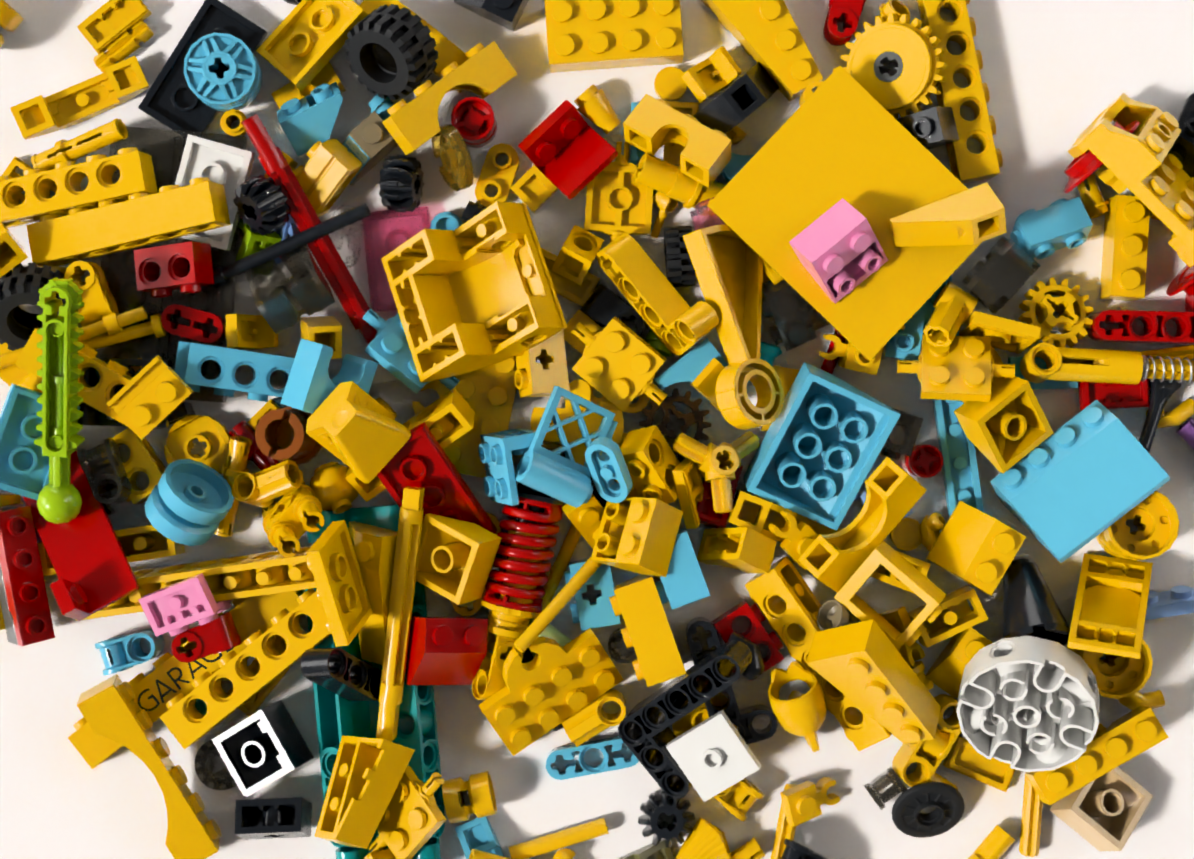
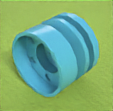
(239, 83)

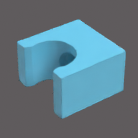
(310, 380)

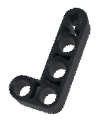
(740, 717)

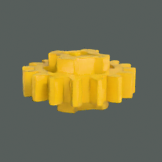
(1043, 304)

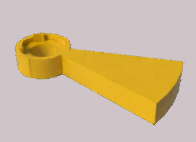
(733, 287)

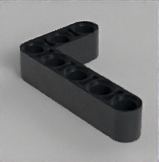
(648, 723)

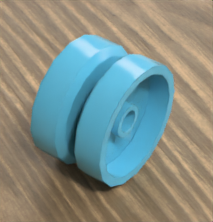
(189, 502)

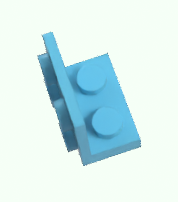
(496, 454)

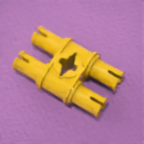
(291, 518)

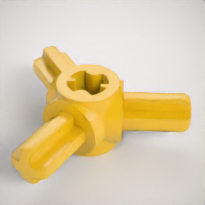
(729, 460)

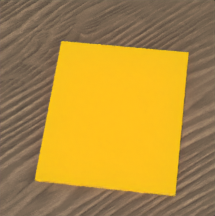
(856, 151)

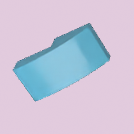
(478, 835)

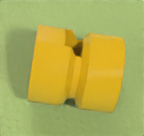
(480, 795)

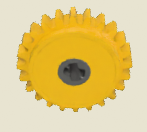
(902, 44)

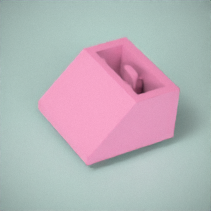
(839, 250)

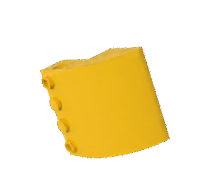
(473, 292)

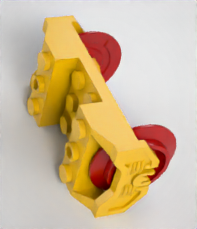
(1136, 157)

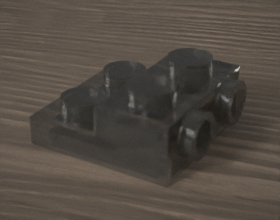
(790, 314)

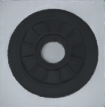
(909, 804)

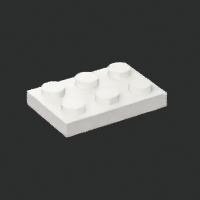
(223, 166)

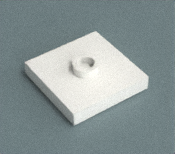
(713, 755)

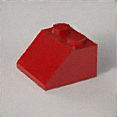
(446, 650)

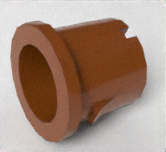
(302, 447)

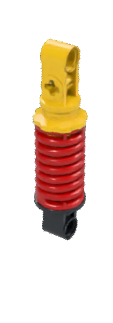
(519, 580)

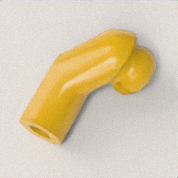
(1151, 699)

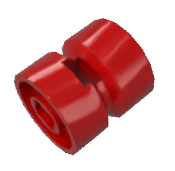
(474, 121)

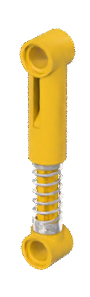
(1102, 366)

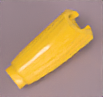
(705, 843)

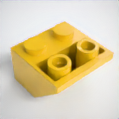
(638, 535)

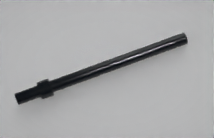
(223, 274)

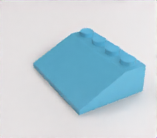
(820, 447)
(1079, 481)

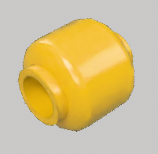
(333, 488)

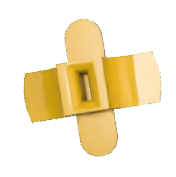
(572, 429)

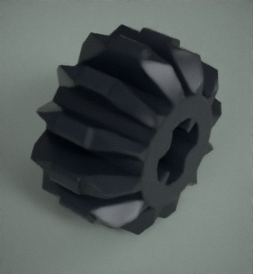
(401, 183)
(262, 205)
(663, 829)

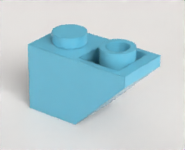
(311, 117)

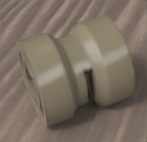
(833, 615)

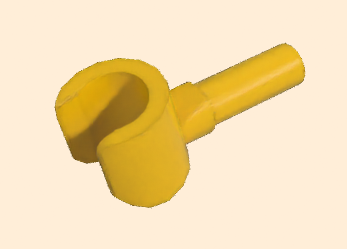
(666, 207)

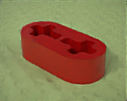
(191, 331)

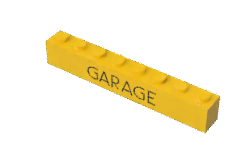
(176, 677)

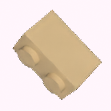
(1105, 810)

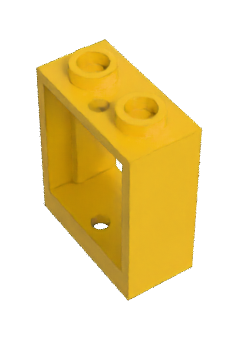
(909, 576)

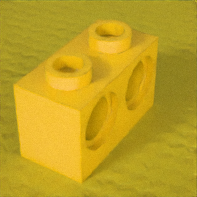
(142, 459)
(650, 463)

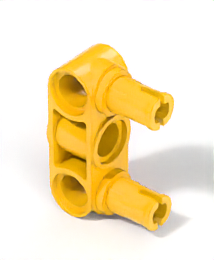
(929, 752)

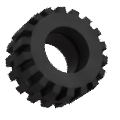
(391, 52)
(17, 289)

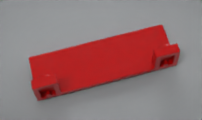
(85, 554)

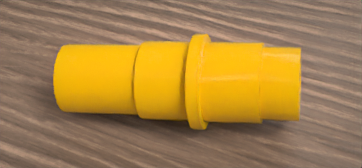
(669, 180)

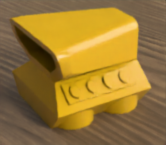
(357, 430)

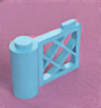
(547, 469)

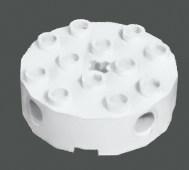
(1028, 703)

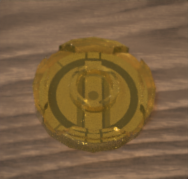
(455, 157)

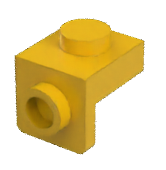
(711, 75)
(249, 332)

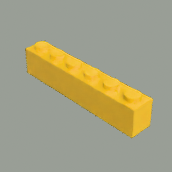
(128, 223)

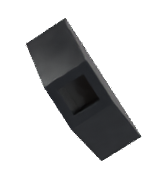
(738, 100)

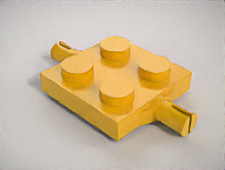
(616, 201)
(619, 363)
(956, 372)
(410, 816)

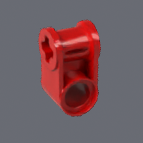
(846, 12)
(210, 639)

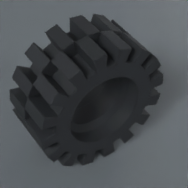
(677, 260)

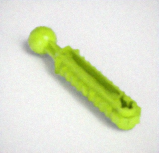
(59, 500)

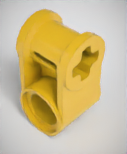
(96, 291)
(740, 798)

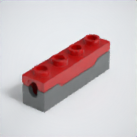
(22, 579)

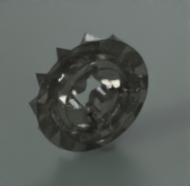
(205, 765)

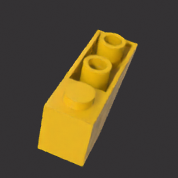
(955, 220)

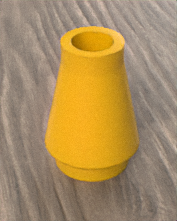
(597, 109)

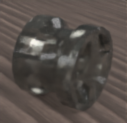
(618, 650)

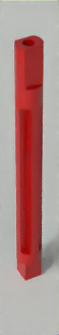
(306, 217)

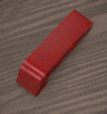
(1153, 322)

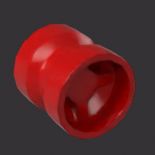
(929, 459)

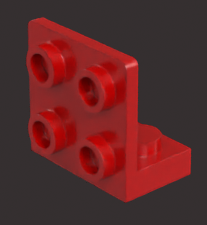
(568, 150)

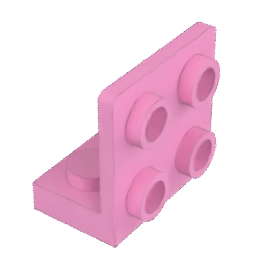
(180, 605)

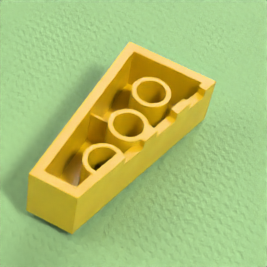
(771, 39)
(876, 678)

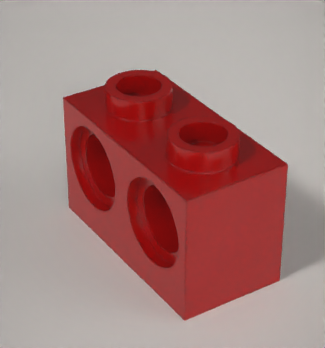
(174, 263)
(755, 632)

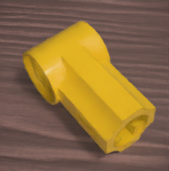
(951, 311)
(266, 485)
(593, 719)

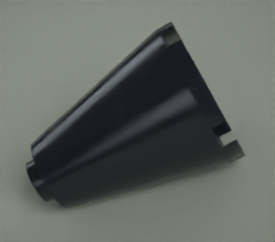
(1030, 605)

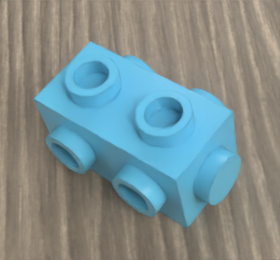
(1052, 228)

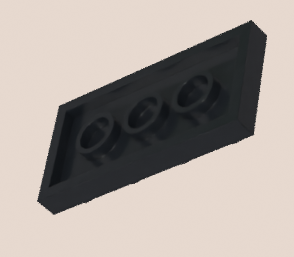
(169, 96)

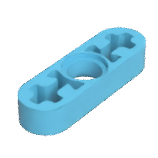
(571, 772)

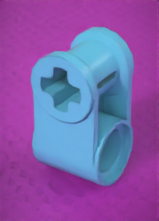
(125, 651)

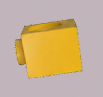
(577, 254)

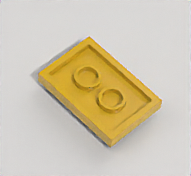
(310, 38)
(339, 583)

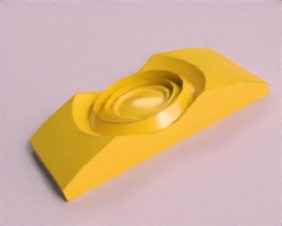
(1110, 606)

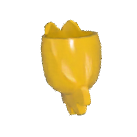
(801, 712)

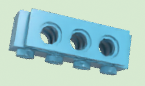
(192, 356)

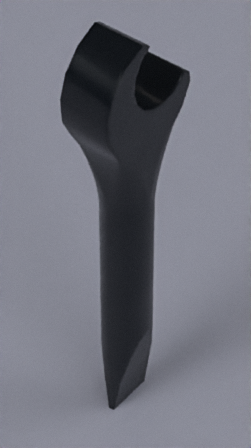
(1159, 395)

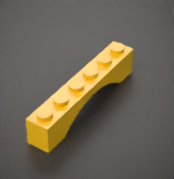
(759, 513)
(114, 715)

